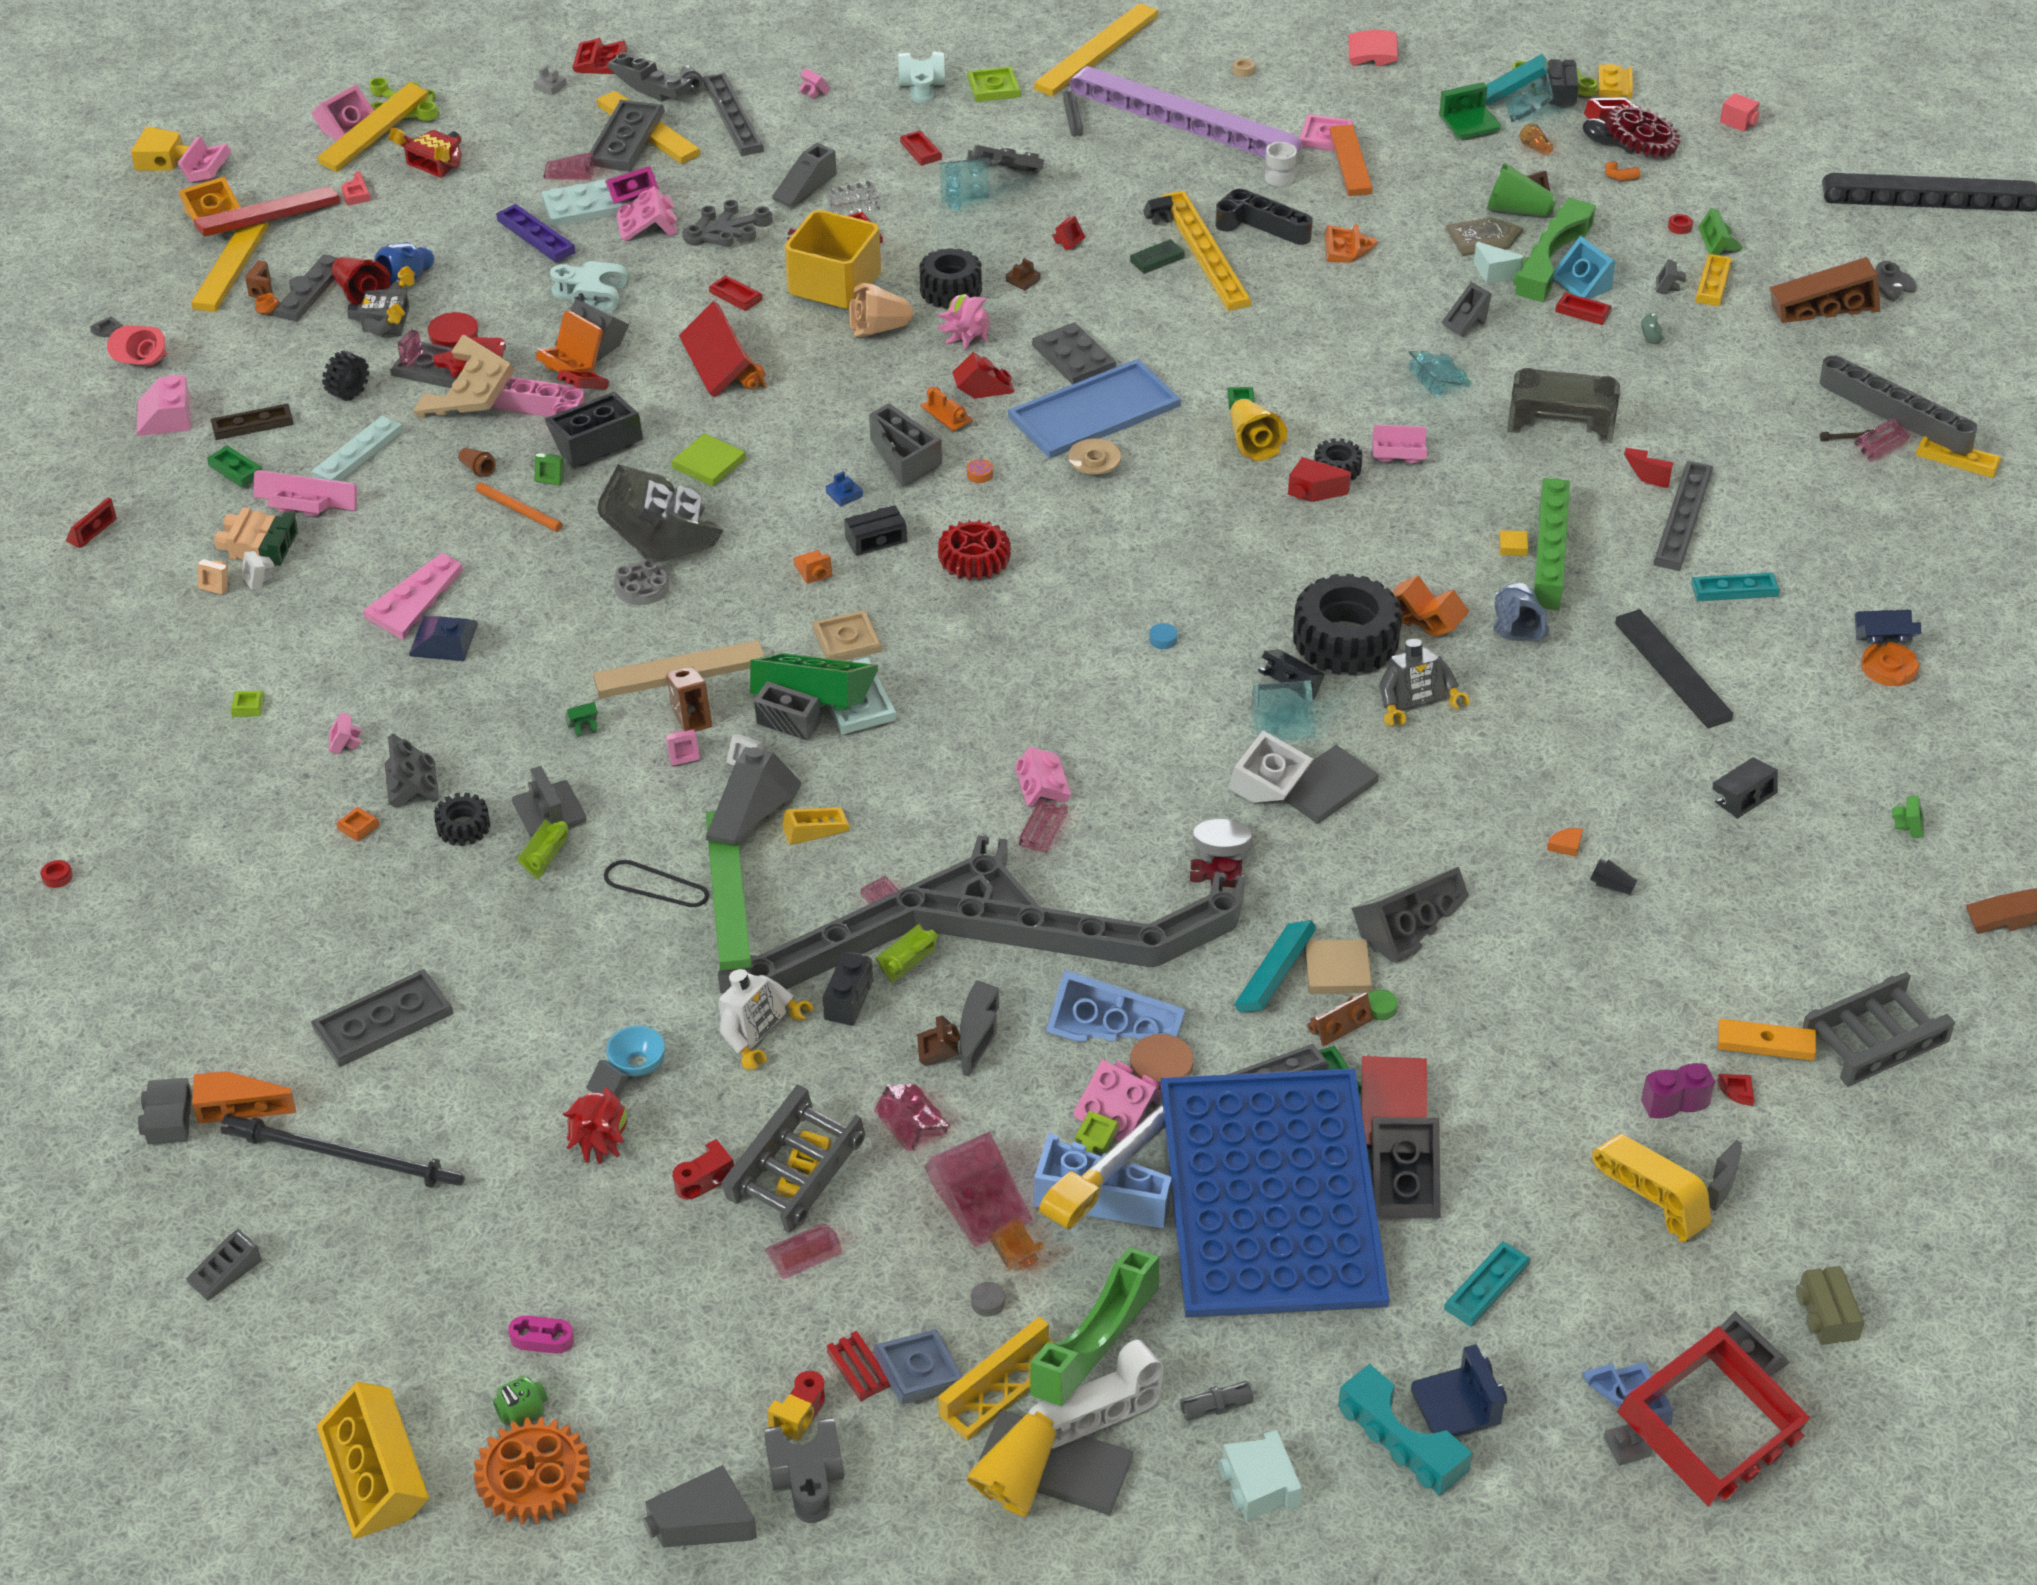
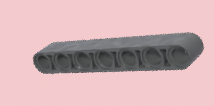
(1897, 402)

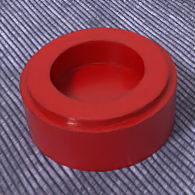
(1680, 224)
(56, 873)

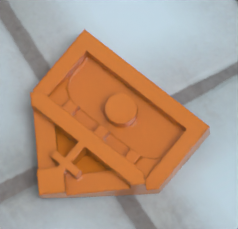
(1346, 244)

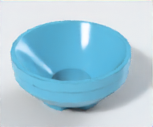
(636, 1042)

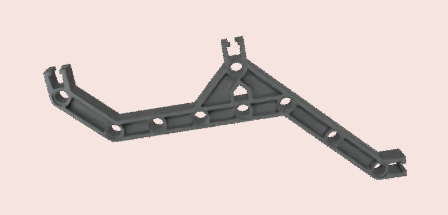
(988, 904)

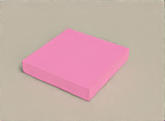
(1316, 131)

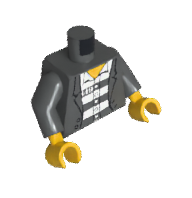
(385, 309)
(1415, 680)

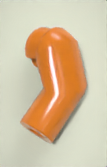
(1621, 174)

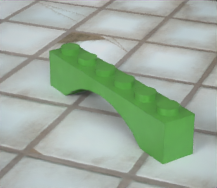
(1537, 272)
(1551, 542)
(1065, 1364)

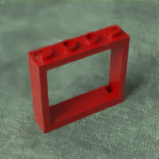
(1749, 1379)

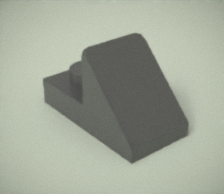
(1469, 307)

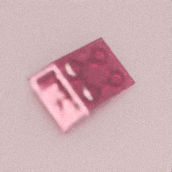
(977, 1188)

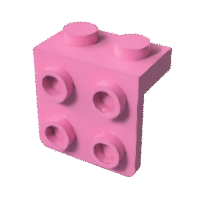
(644, 211)
(1118, 1096)

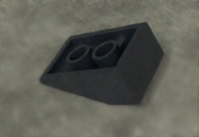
(1406, 1167)

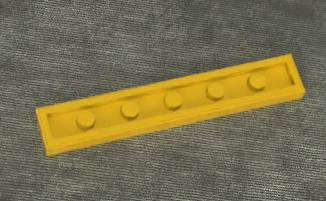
(372, 127)
(662, 136)
(228, 267)

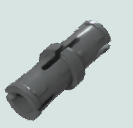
(1216, 1400)

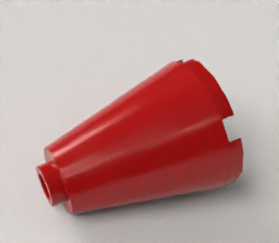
(358, 276)

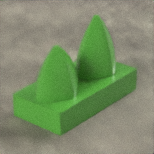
(1716, 234)

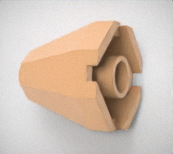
(877, 311)

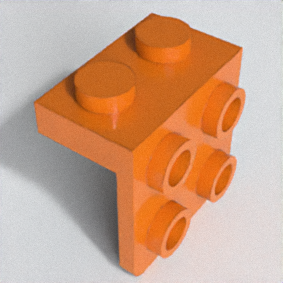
(575, 346)

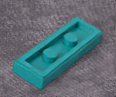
(1516, 79)
(1735, 586)
(1487, 1283)

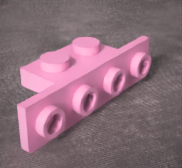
(304, 493)

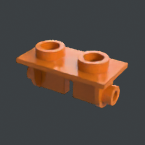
(752, 376)
(945, 410)

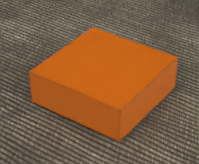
(357, 824)

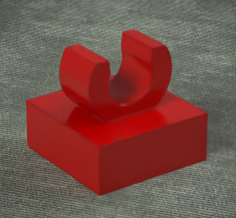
(1068, 233)

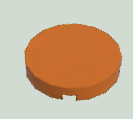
(1890, 664)

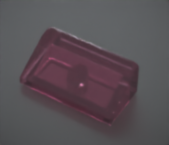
(804, 1250)

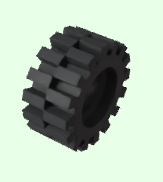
(345, 375)
(1347, 453)
(464, 830)

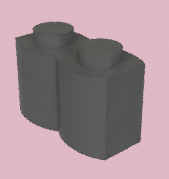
(166, 1111)

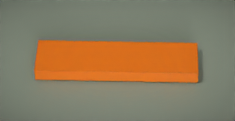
(1350, 160)

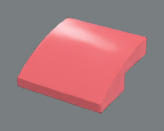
(1373, 45)

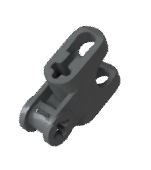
(806, 1468)

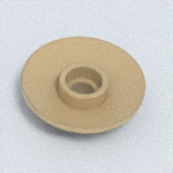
(1094, 456)

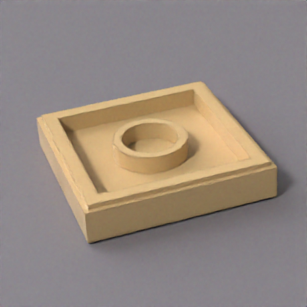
(847, 636)
(1337, 966)

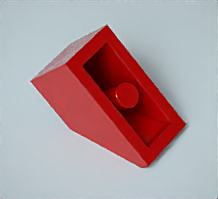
(1317, 481)

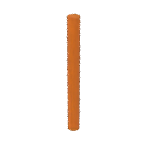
(519, 507)

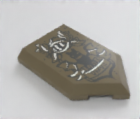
(1487, 231)

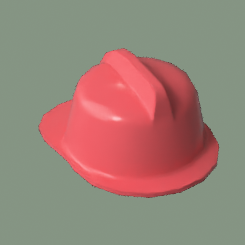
(137, 345)

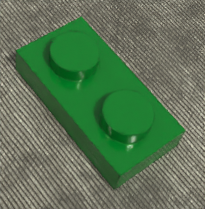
(233, 466)

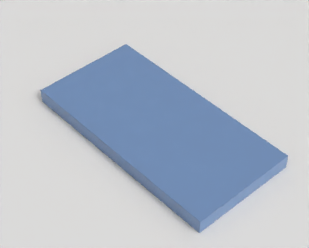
(1094, 408)

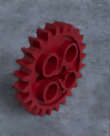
(1642, 131)

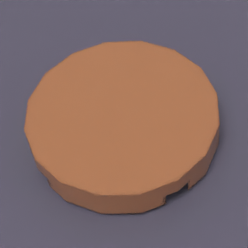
(1161, 1057)

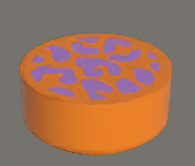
(979, 470)

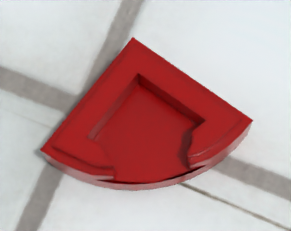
(1737, 1086)

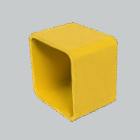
(832, 257)

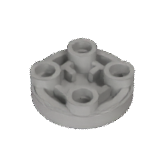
(641, 583)
(1222, 839)

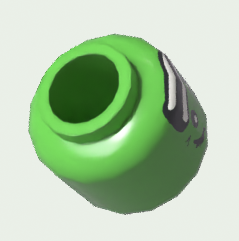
(520, 1400)

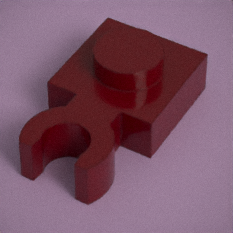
(1222, 865)

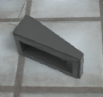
(231, 1272)

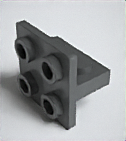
(409, 772)
(547, 801)

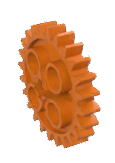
(532, 1470)

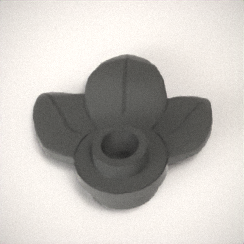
(1893, 280)

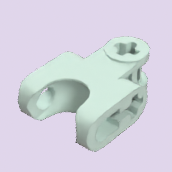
(921, 75)
(589, 283)

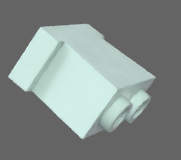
(1260, 1476)

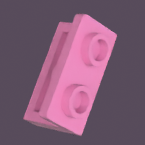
(203, 162)
(1399, 442)
(1042, 776)

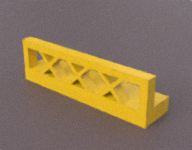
(987, 1378)

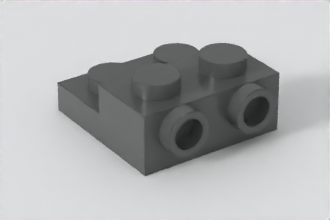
(660, 502)

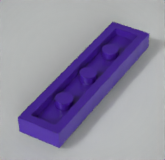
(536, 233)

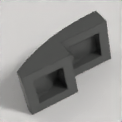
(1724, 1175)

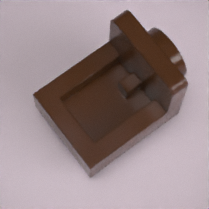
(938, 1042)

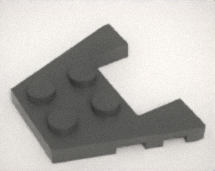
(1007, 157)

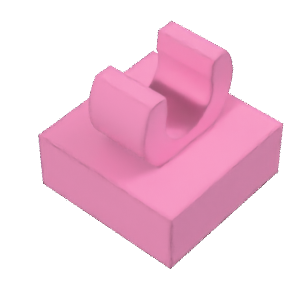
(814, 83)
(343, 734)
(682, 747)

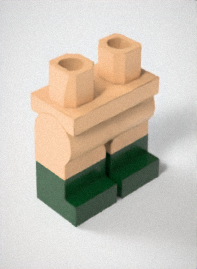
(257, 532)

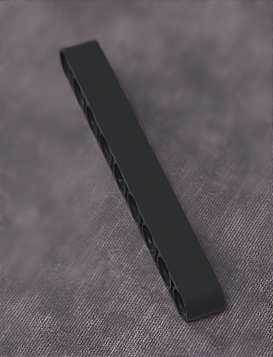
(2019, 194)

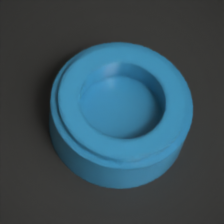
(1163, 636)

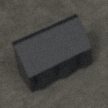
(595, 429)

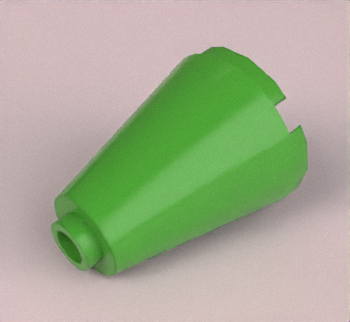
(1519, 195)

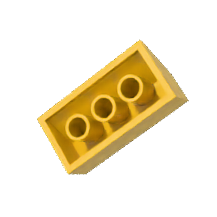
(371, 1460)

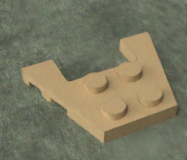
(476, 385)

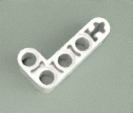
(1110, 1398)

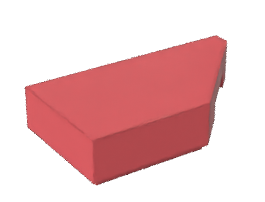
(355, 190)

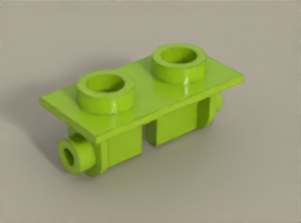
(543, 847)
(907, 952)

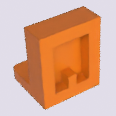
(813, 566)

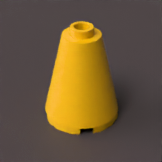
(1257, 430)
(1016, 1464)

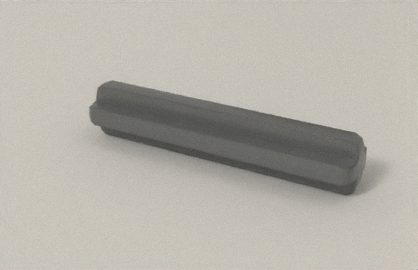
(1073, 113)

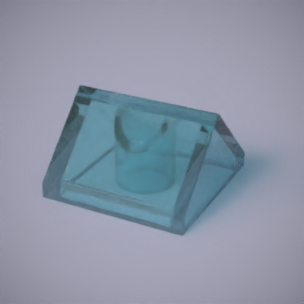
(1284, 710)

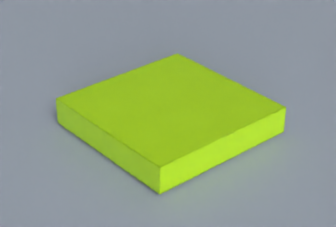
(993, 84)
(708, 459)

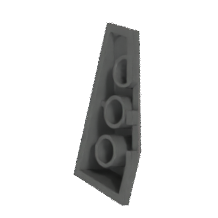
(752, 793)
(1404, 916)

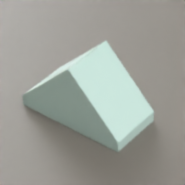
(1496, 263)

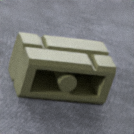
(1830, 1305)

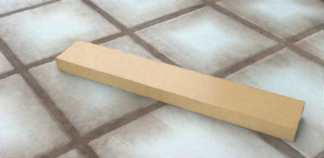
(653, 673)

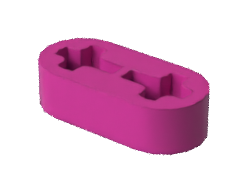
(541, 1334)

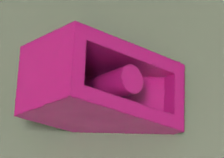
(630, 185)

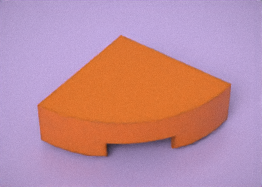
(1566, 841)

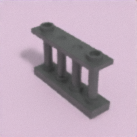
(1880, 1054)
(779, 1133)

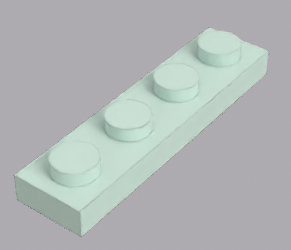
(358, 450)

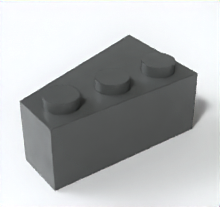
(904, 444)

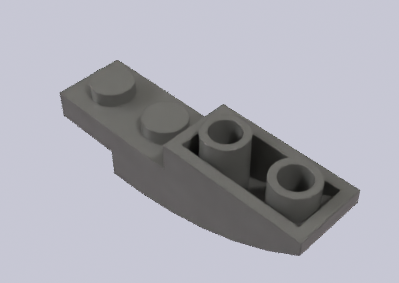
(645, 78)

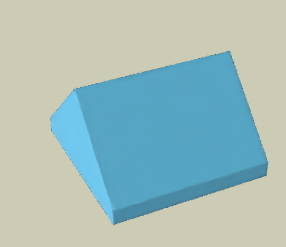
(1585, 270)

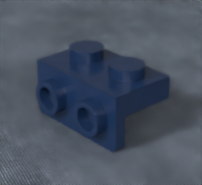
(1886, 624)

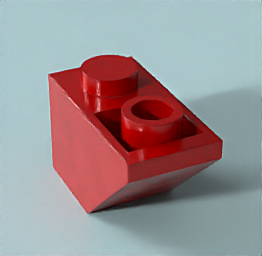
(981, 378)

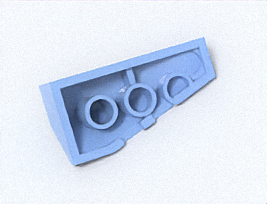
(1099, 1009)

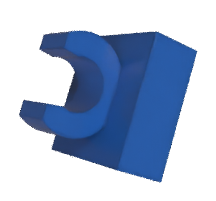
(843, 489)

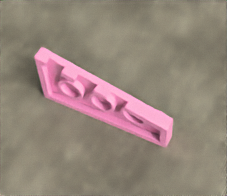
(410, 599)

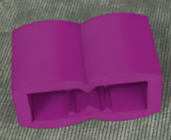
(1677, 1090)

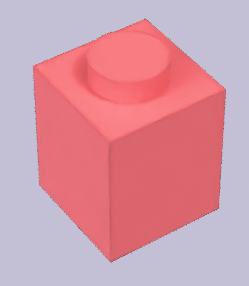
(1740, 112)

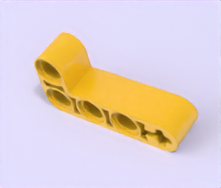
(1658, 1180)

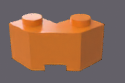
(1421, 608)

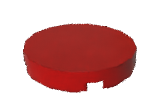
(449, 327)

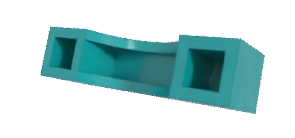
(1434, 1457)

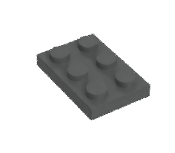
(1073, 353)

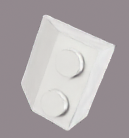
(1268, 770)

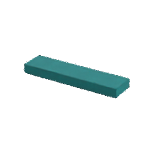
(1275, 966)

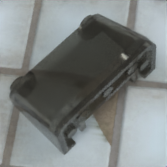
(1566, 399)
(657, 540)

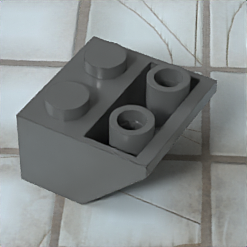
(612, 327)

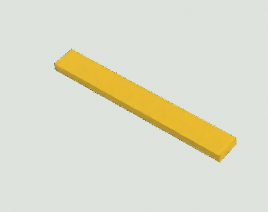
(1096, 49)
(1207, 253)

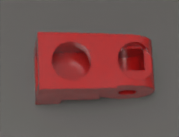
(702, 1173)

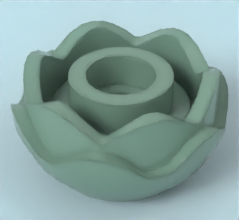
(1651, 329)

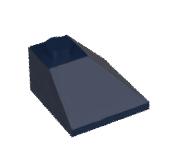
(443, 638)

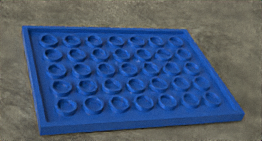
(1272, 1193)

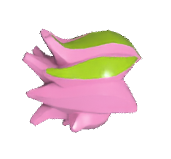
(965, 320)

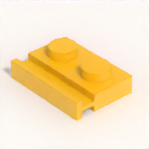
(1614, 81)

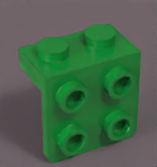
(1466, 112)

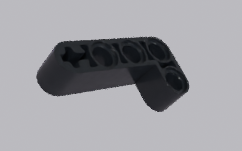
(1264, 214)

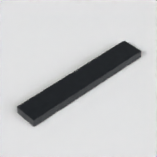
(1674, 669)

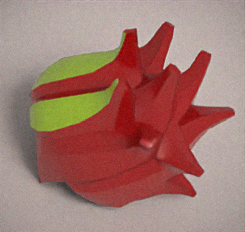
(596, 1123)

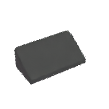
(1754, 1344)

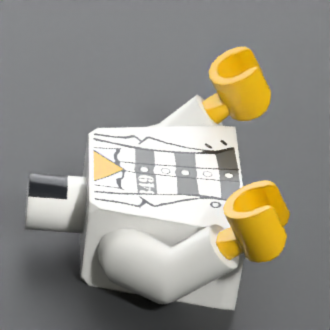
(751, 1010)

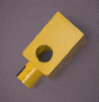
(157, 150)

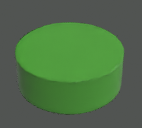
(1382, 1004)

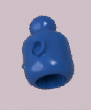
(404, 254)

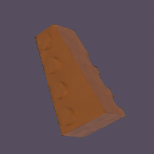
(1828, 292)

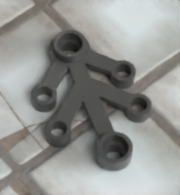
(700, 232)

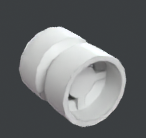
(1280, 163)

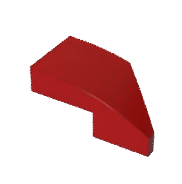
(1648, 469)

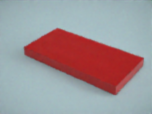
(714, 349)

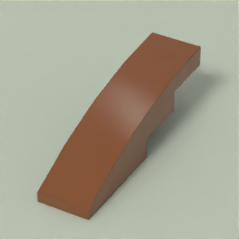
(2010, 909)

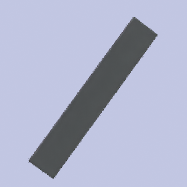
(733, 114)
(1683, 516)

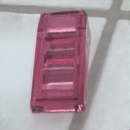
(571, 168)

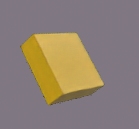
(1513, 543)

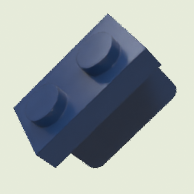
(1462, 1397)

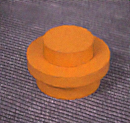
(266, 303)

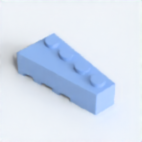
(1127, 1196)

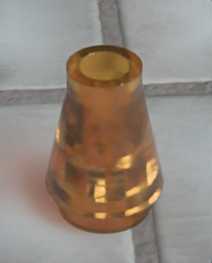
(1534, 138)

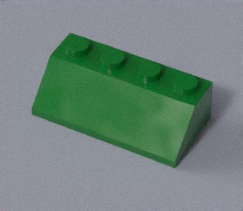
(829, 680)

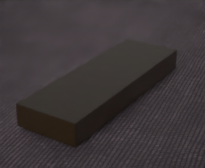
(252, 421)

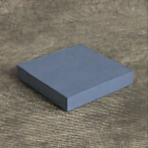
(917, 1366)

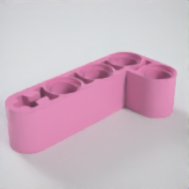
(538, 397)

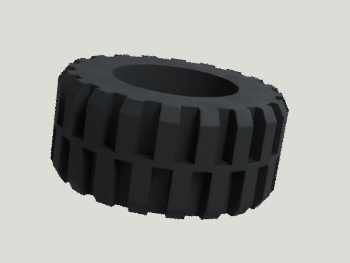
(1347, 647)

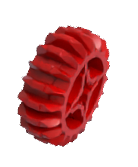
(968, 550)

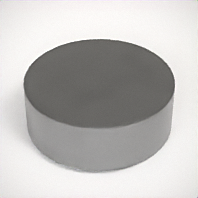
(987, 1299)

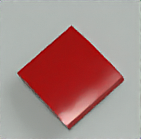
(594, 56)

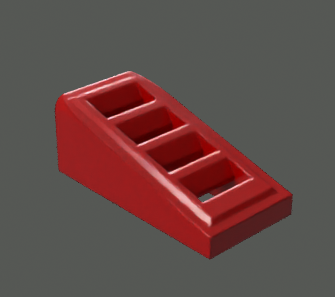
(1601, 107)

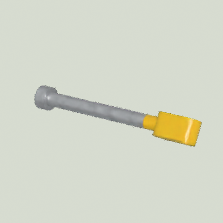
(1076, 1194)

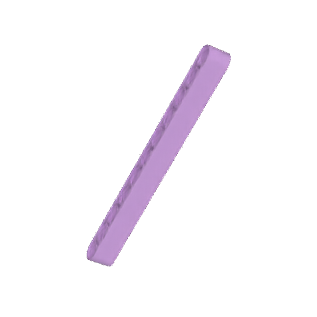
(1179, 112)

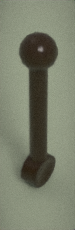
(1826, 436)

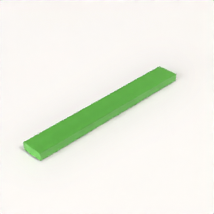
(728, 904)

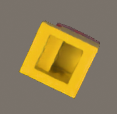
(800, 1405)

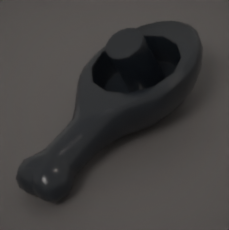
(1596, 130)

